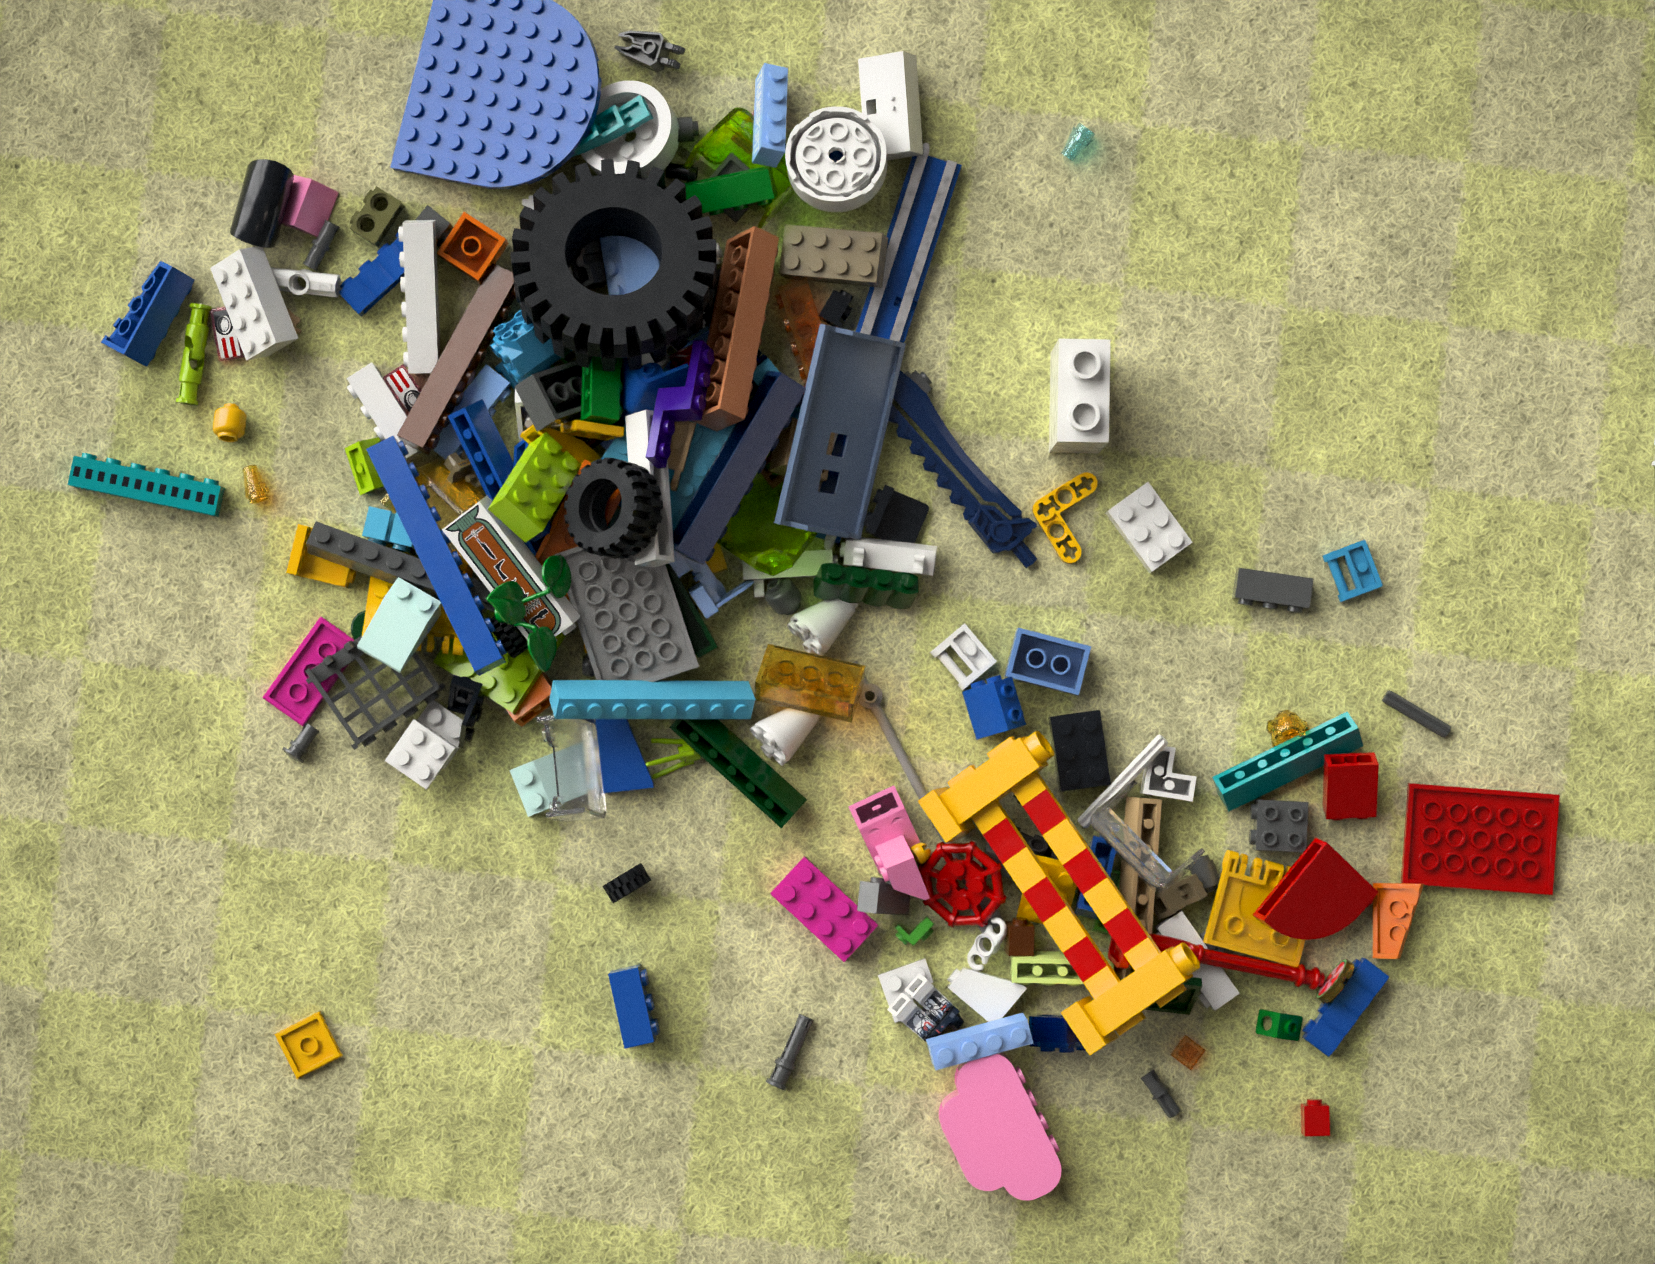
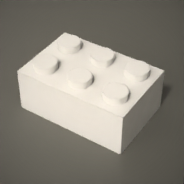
(1148, 527)

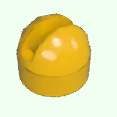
(919, 854)

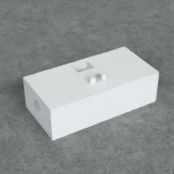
(892, 101)

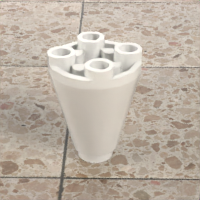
(821, 624)
(783, 733)

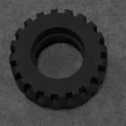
(638, 512)

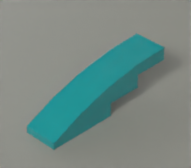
(615, 123)

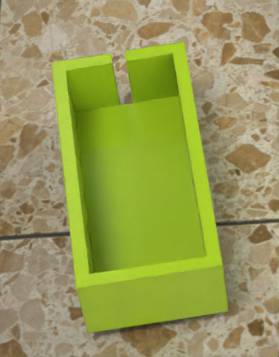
(535, 487)

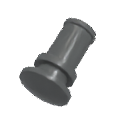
(301, 743)

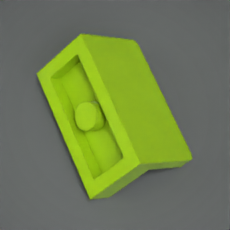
(363, 467)

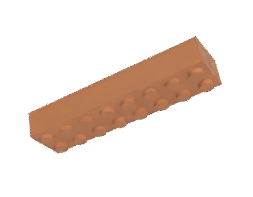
(738, 325)

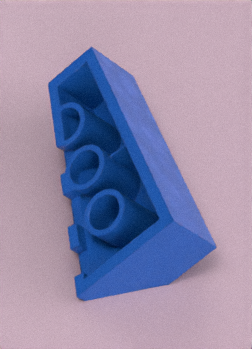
(150, 314)

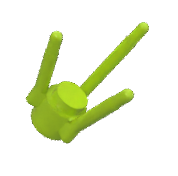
(685, 754)

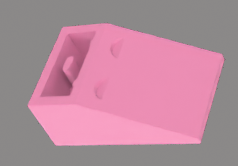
(882, 819)

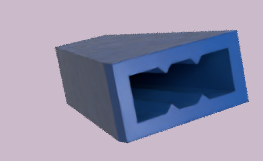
(620, 757)

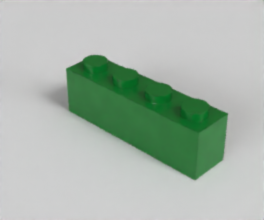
(734, 190)
(601, 393)

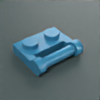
(1360, 568)

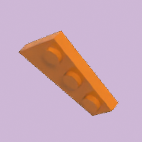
(1393, 916)

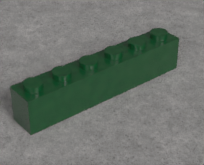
(741, 767)

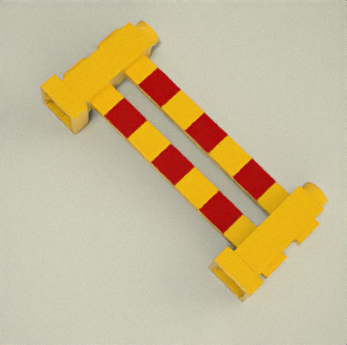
(976, 797)

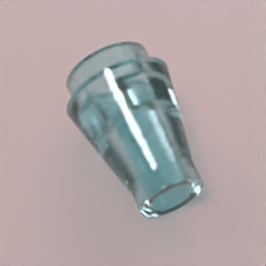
(1077, 141)

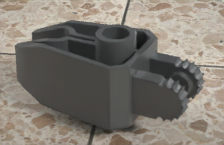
(649, 50)

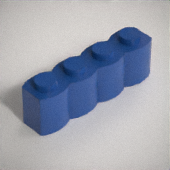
(374, 279)
(1343, 1011)

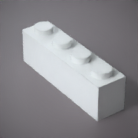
(379, 404)
(1216, 985)

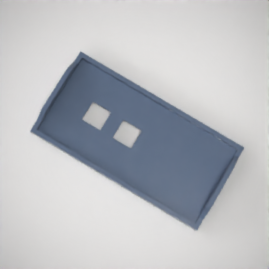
(845, 394)

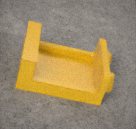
(314, 567)

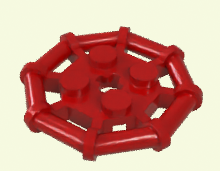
(953, 894)

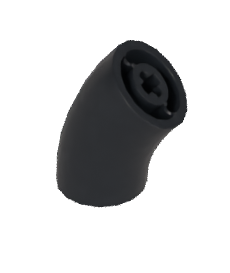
(262, 203)

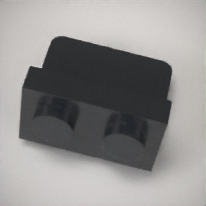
(895, 516)
(466, 699)

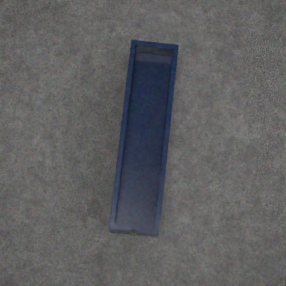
(736, 466)

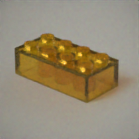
(809, 683)

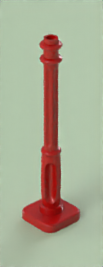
(1298, 975)

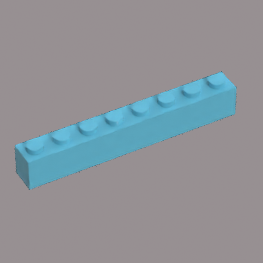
(651, 699)

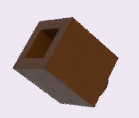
(1019, 937)

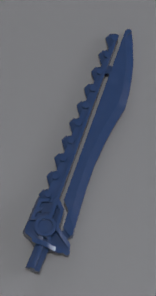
(986, 520)

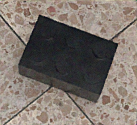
(1079, 750)

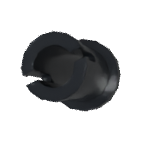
(680, 172)

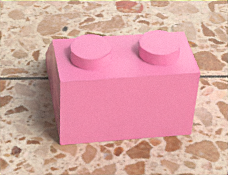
(900, 868)

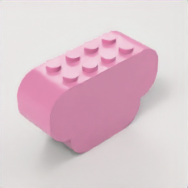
(998, 1131)

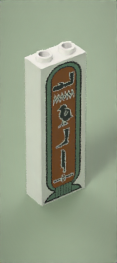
(502, 556)

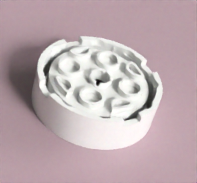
(654, 140)
(843, 183)

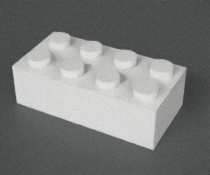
(254, 303)

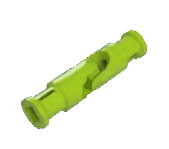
(195, 343)

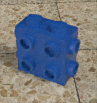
(993, 706)

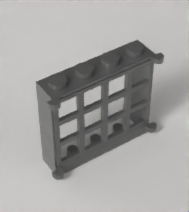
(334, 663)

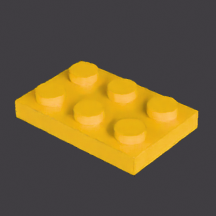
(1060, 878)

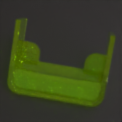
(735, 135)

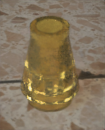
(255, 486)

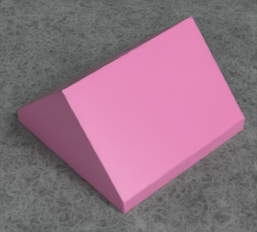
(309, 205)

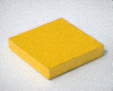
(592, 430)
(308, 1045)

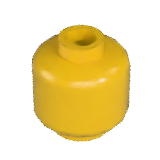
(229, 423)

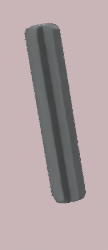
(1416, 713)

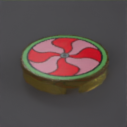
(1334, 981)

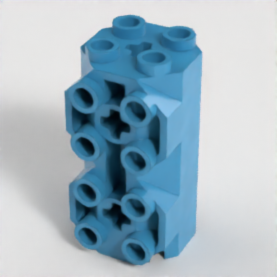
(521, 349)

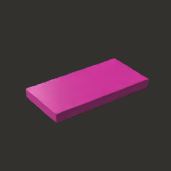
(290, 689)

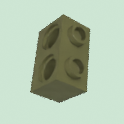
(382, 219)

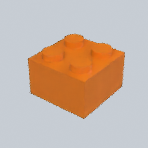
(472, 247)

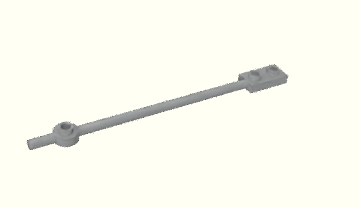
(909, 770)

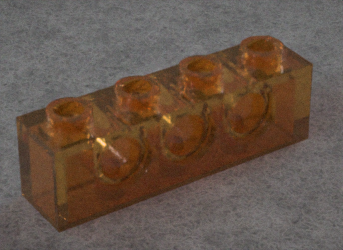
(799, 293)

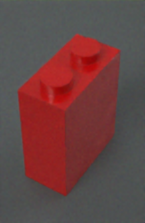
(1350, 785)

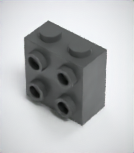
(1279, 825)

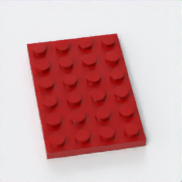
(1480, 839)

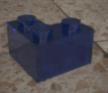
(1053, 1032)

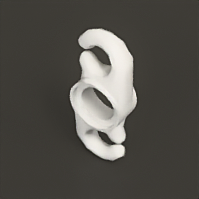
(978, 948)

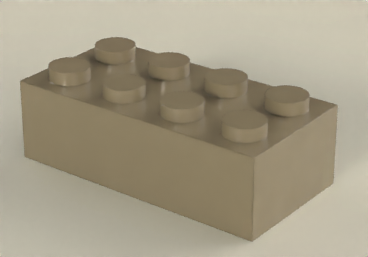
(833, 255)

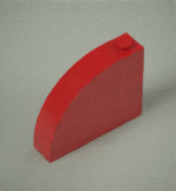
(1316, 895)

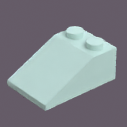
(400, 625)
(536, 784)

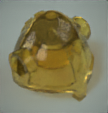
(1286, 726)

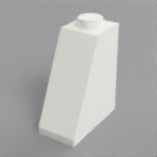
(984, 992)

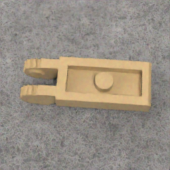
(680, 448)

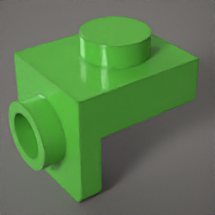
(921, 931)

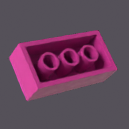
(824, 909)

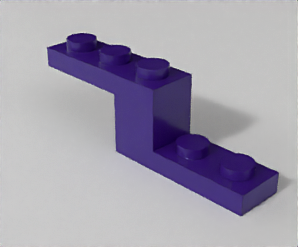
(679, 404)

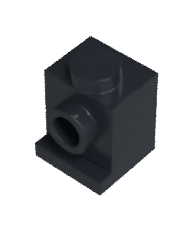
(836, 308)

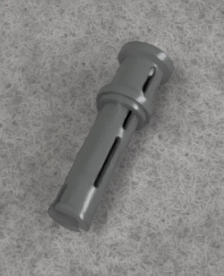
(785, 1063)

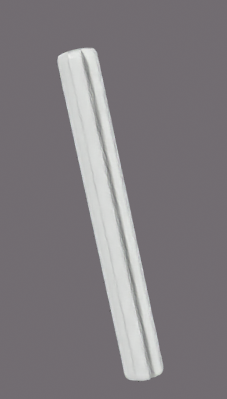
(1125, 777)

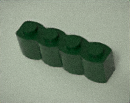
(872, 587)

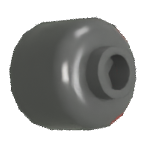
(783, 596)

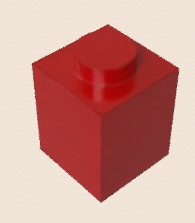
(1315, 1118)

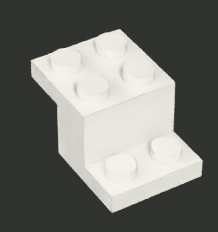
(427, 744)

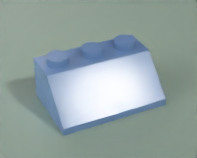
(627, 264)

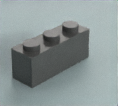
(1272, 589)

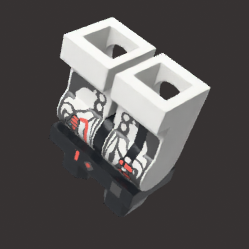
(935, 1014)

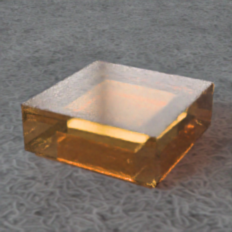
(1187, 1052)

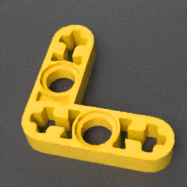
(1055, 518)

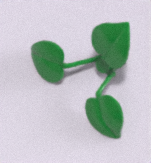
(509, 608)

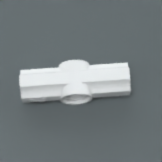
(316, 283)

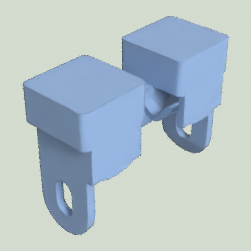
(709, 592)

